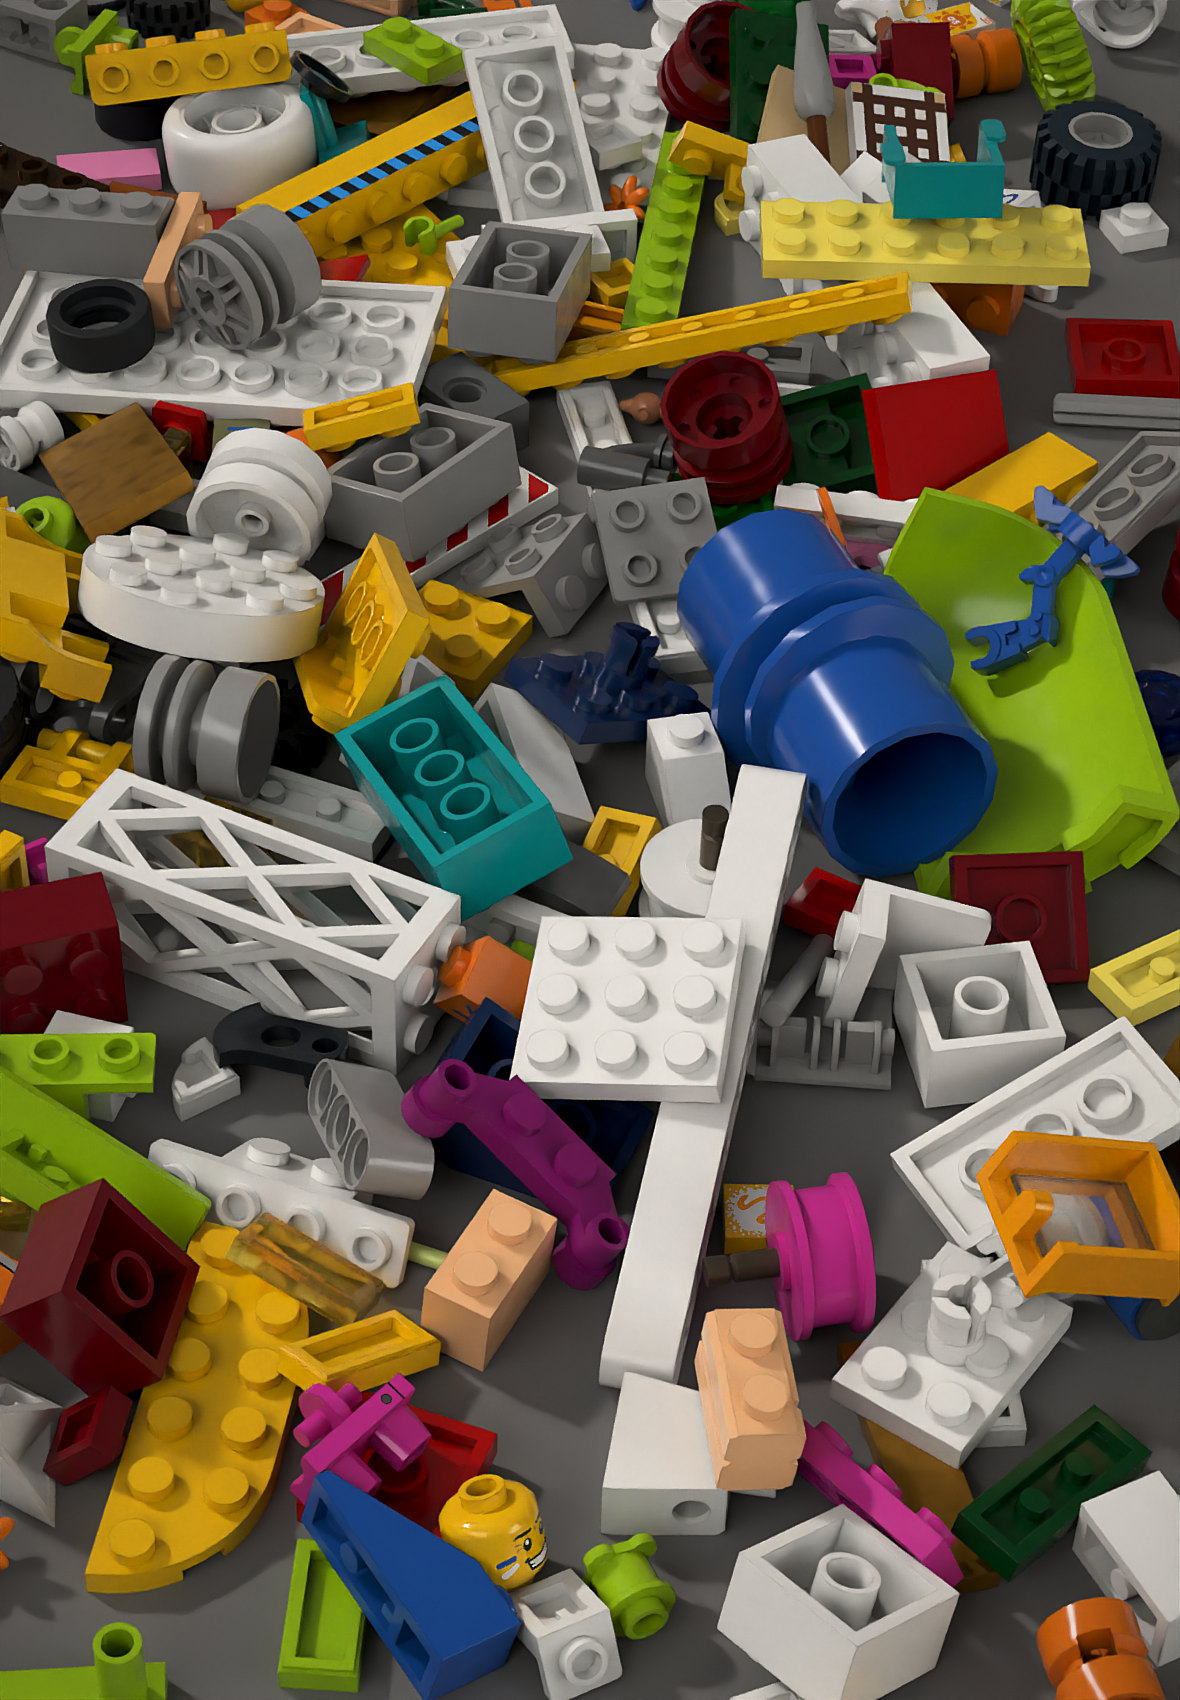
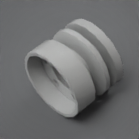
(247, 276)
(206, 728)

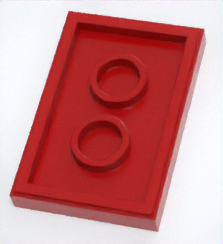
(934, 432)

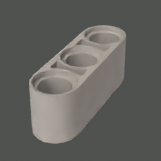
(365, 1131)

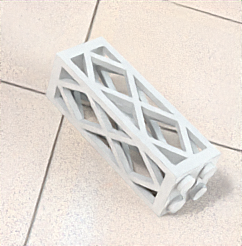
(393, 958)

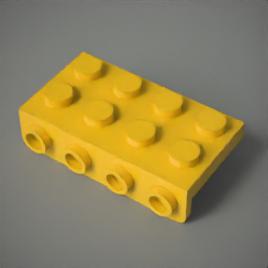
(188, 67)
(365, 641)

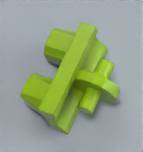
(74, 44)

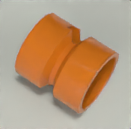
(986, 63)
(1097, 1653)

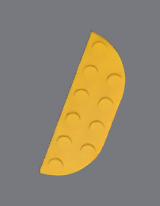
(206, 1433)

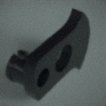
(244, 1035)

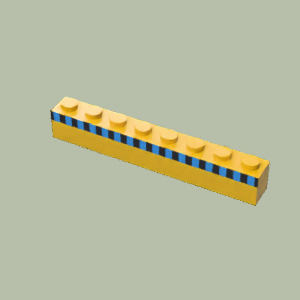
(382, 176)

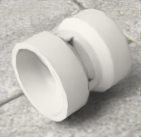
(28, 435)

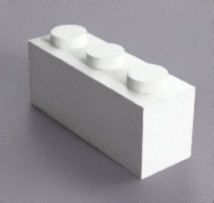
(542, 754)

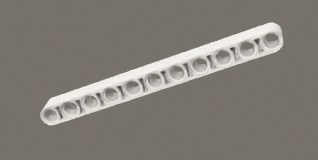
(693, 1138)

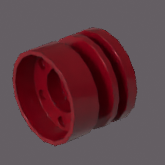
(697, 69)
(728, 426)

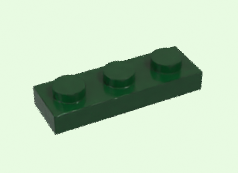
(1044, 1493)

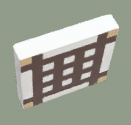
(916, 114)

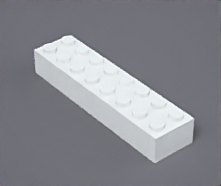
(912, 349)

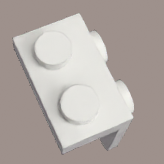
(879, 929)

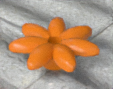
(627, 197)

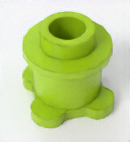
(630, 1586)

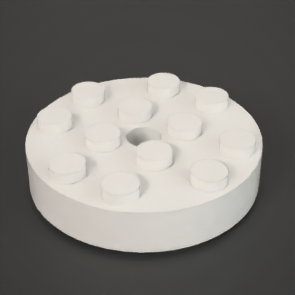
(200, 596)

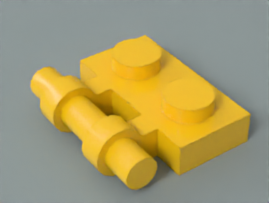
(62, 772)

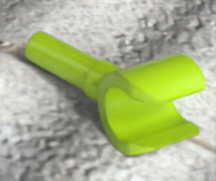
(426, 233)

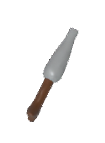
(812, 78)

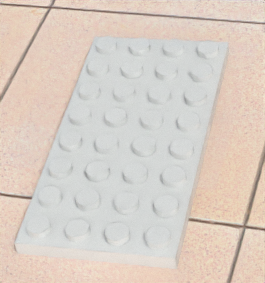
(339, 348)

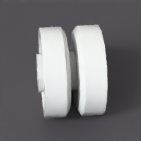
(262, 490)

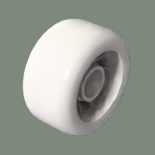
(238, 142)

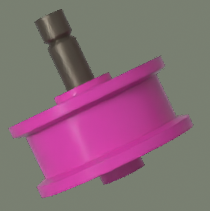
(814, 1255)

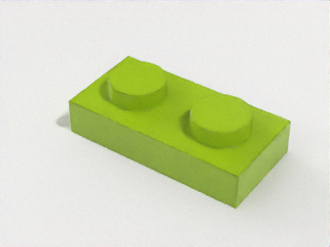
(413, 50)

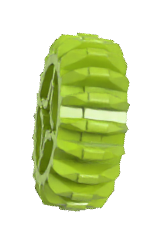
(1053, 51)

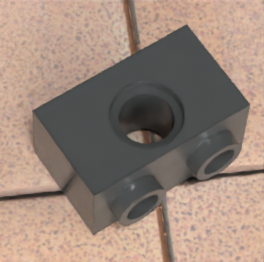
(470, 388)

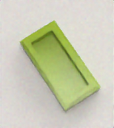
(321, 1627)

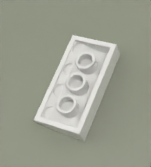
(532, 130)

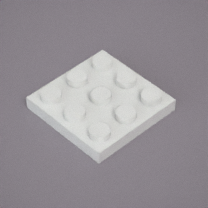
(630, 1008)

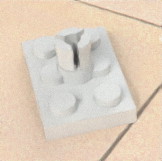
(948, 1359)

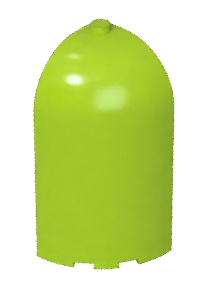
(1065, 722)

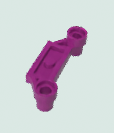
(538, 1152)

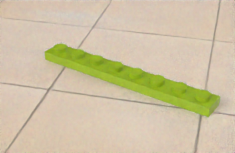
(664, 243)

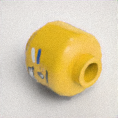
(497, 1527)

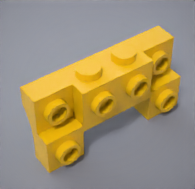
(35, 597)

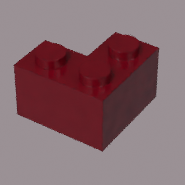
(919, 55)

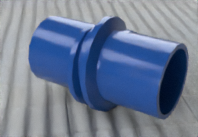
(839, 683)

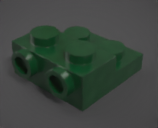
(830, 436)

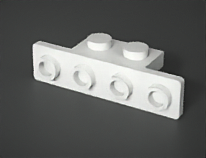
(297, 1191)

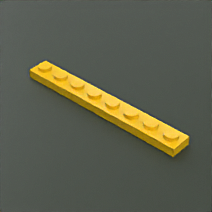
(730, 329)

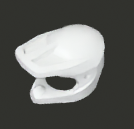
(1125, 21)

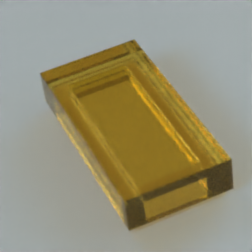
(306, 1270)

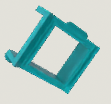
(946, 188)

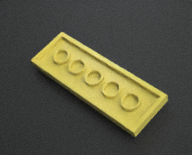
(866, 243)

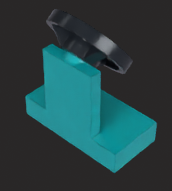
(320, 84)

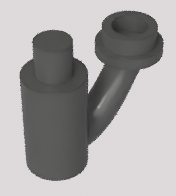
(627, 465)

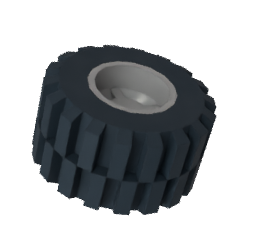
(1094, 157)

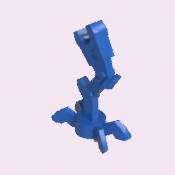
(1013, 639)

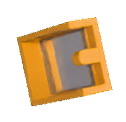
(1085, 1215)

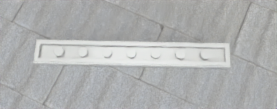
(596, 421)

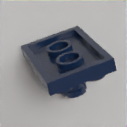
(605, 694)

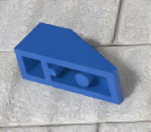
(416, 1590)

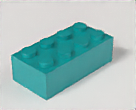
(454, 796)

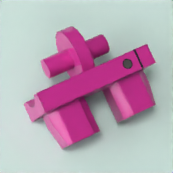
(379, 1423)

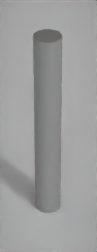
(797, 981)

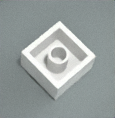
(974, 1019)
(837, 1609)

